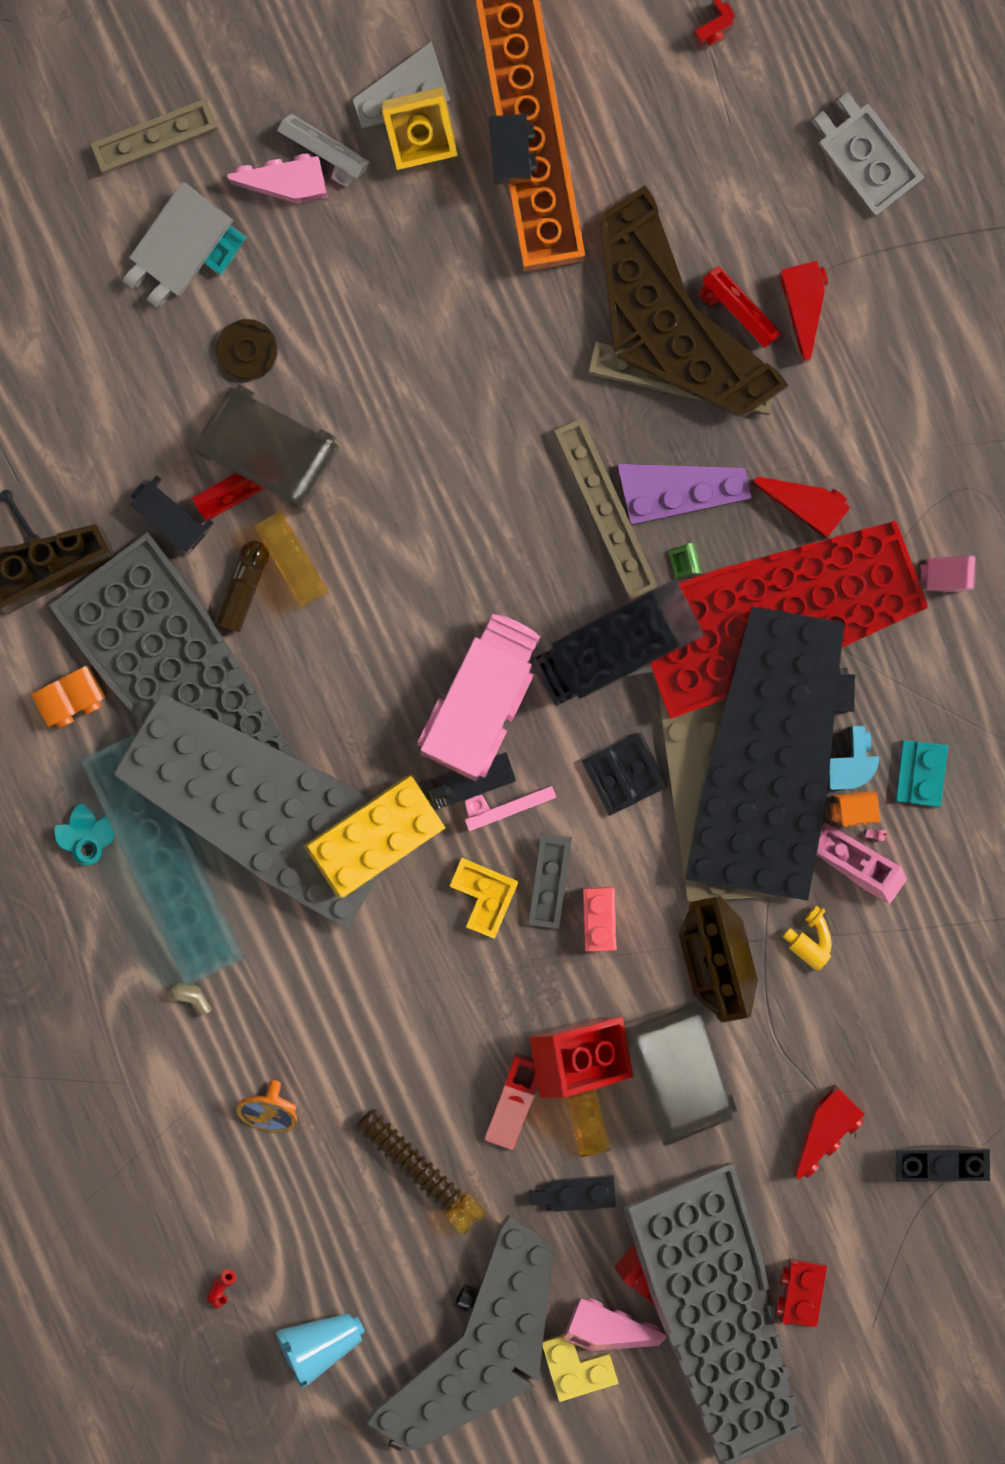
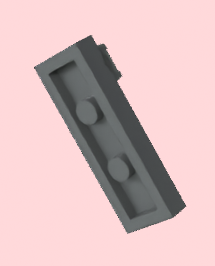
(550, 880)

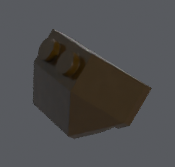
(719, 959)

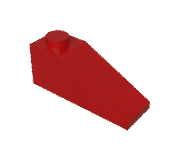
(804, 298)
(810, 504)

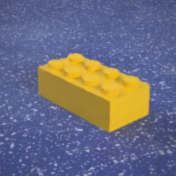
(374, 836)

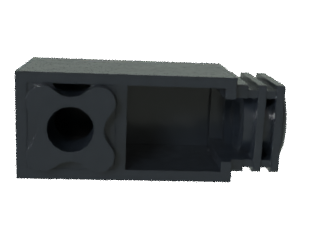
(618, 644)

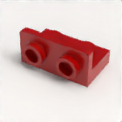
(802, 1292)

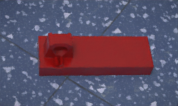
(722, 288)
(224, 496)

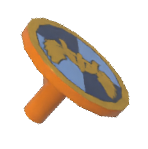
(268, 1112)

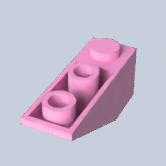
(291, 181)
(602, 1329)

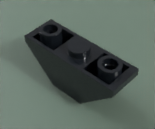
(942, 1163)

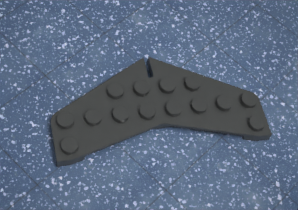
(478, 1367)

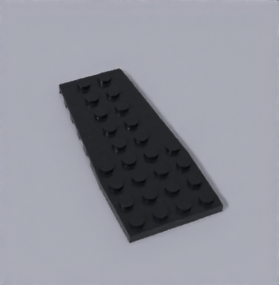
(770, 759)

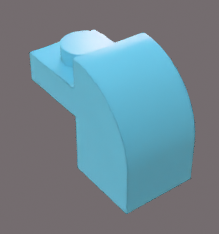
(857, 769)

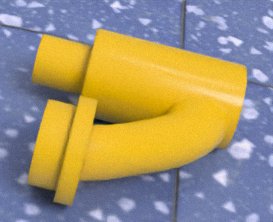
(804, 947)

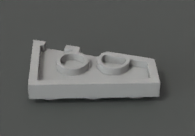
(412, 76)

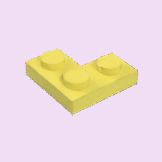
(574, 1376)

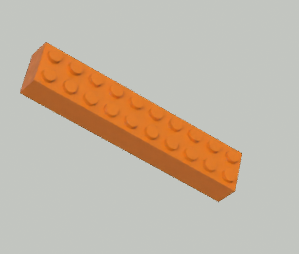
(525, 84)

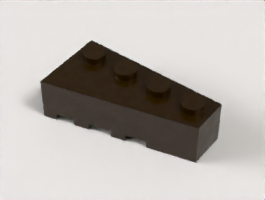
(49, 563)

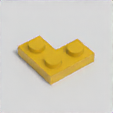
(493, 895)

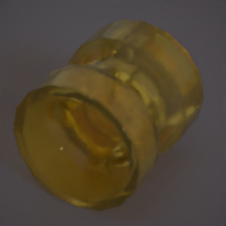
(465, 1213)

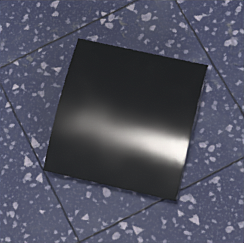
(625, 773)

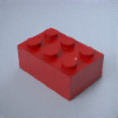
(581, 1057)

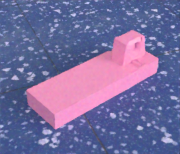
(481, 814)

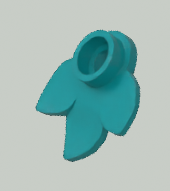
(84, 830)

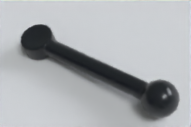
(7, 496)

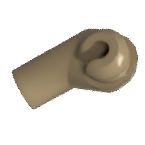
(189, 994)

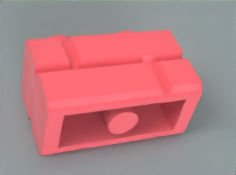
(599, 918)

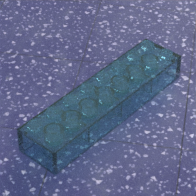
(166, 871)

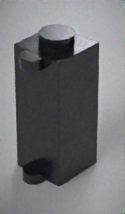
(169, 516)

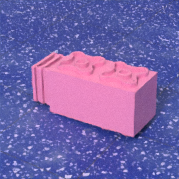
(486, 692)

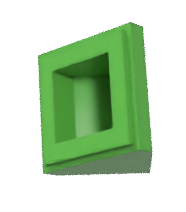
(685, 561)

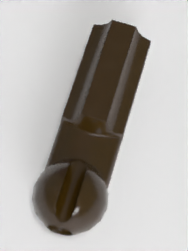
(243, 585)

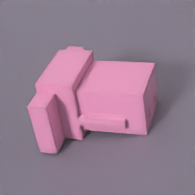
(879, 834)

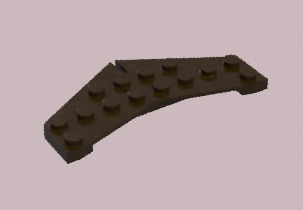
(674, 336)

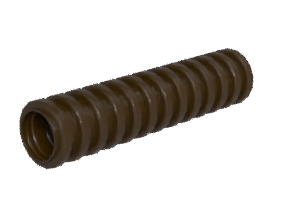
(408, 1160)

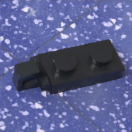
(576, 1193)

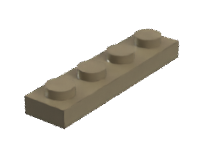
(154, 136)

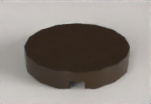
(247, 349)

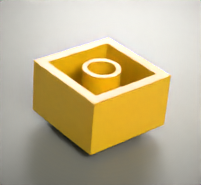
(419, 128)

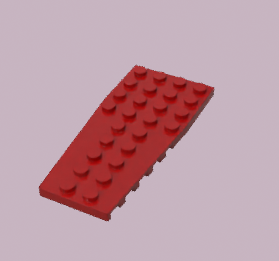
(847, 579)

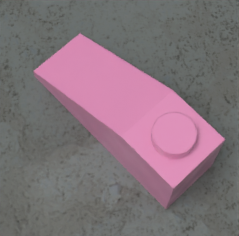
(947, 574)
(860, 864)

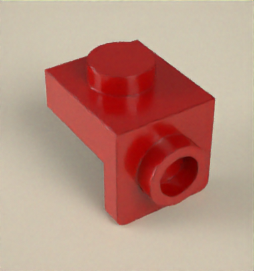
(713, 31)

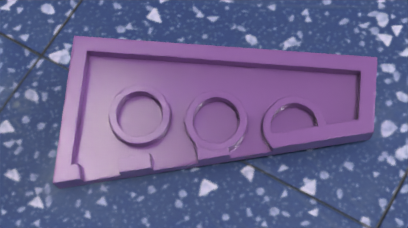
(668, 491)

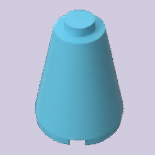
(318, 1345)

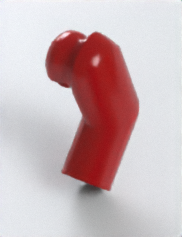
(221, 1283)

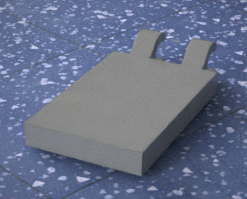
(867, 155)
(177, 244)

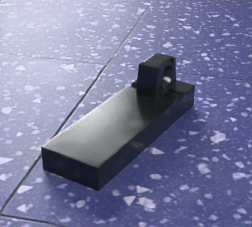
(454, 787)

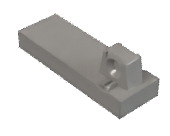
(346, 161)

